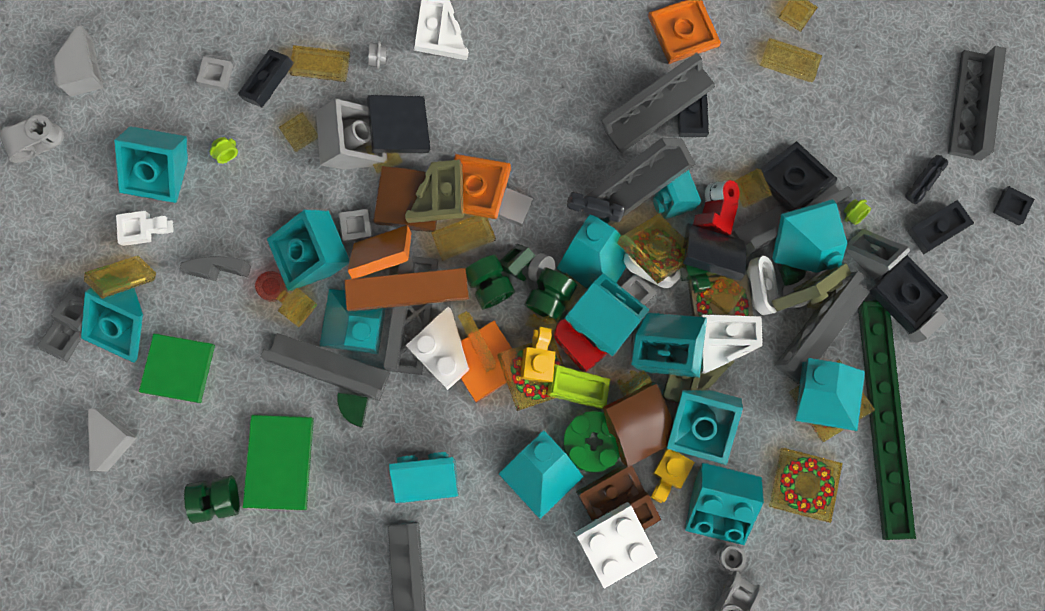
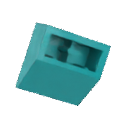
(677, 197)
(606, 314)
(670, 344)
(424, 479)
(724, 503)

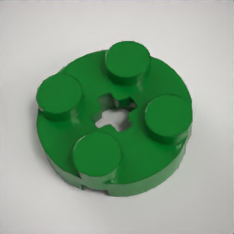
(580, 453)

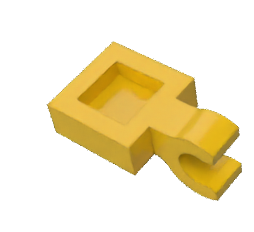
(537, 361)
(672, 471)

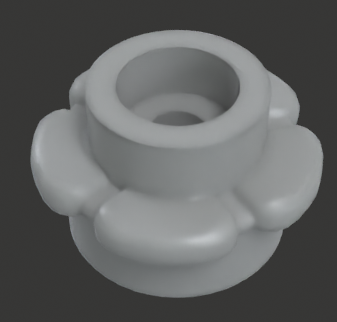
(377, 54)
(739, 558)

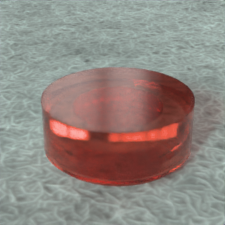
(270, 285)

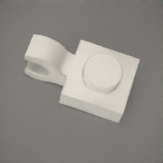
(138, 226)

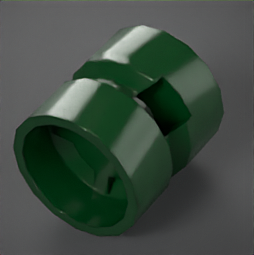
(489, 271)
(551, 293)
(223, 499)

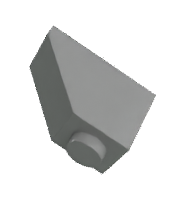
(77, 64)

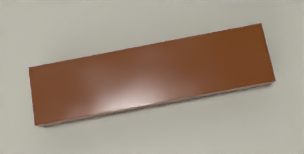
(406, 289)

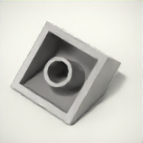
(343, 136)

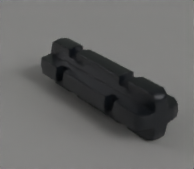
(926, 179)
(595, 207)

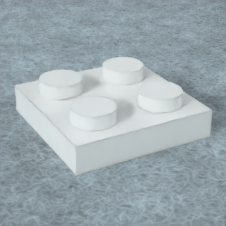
(615, 545)

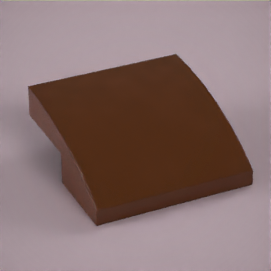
(397, 195)
(639, 423)
(615, 490)

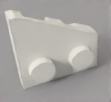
(439, 31)
(729, 339)
(441, 349)

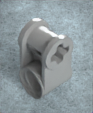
(29, 138)
(737, 600)

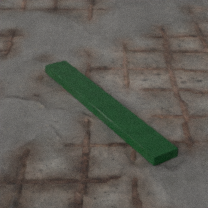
(886, 422)

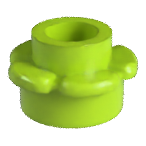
(223, 149)
(856, 211)

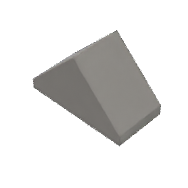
(875, 252)
(106, 440)

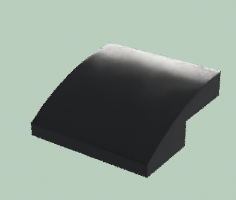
(714, 252)

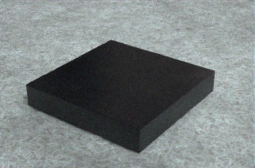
(398, 124)
(796, 177)
(908, 294)

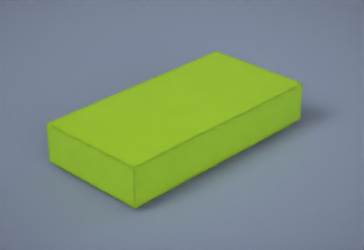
(579, 387)

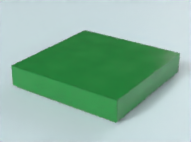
(177, 368)

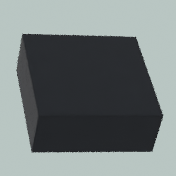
(1013, 205)

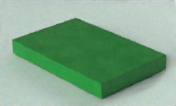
(278, 462)

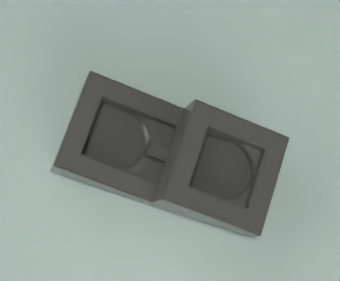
(211, 266)
(66, 330)

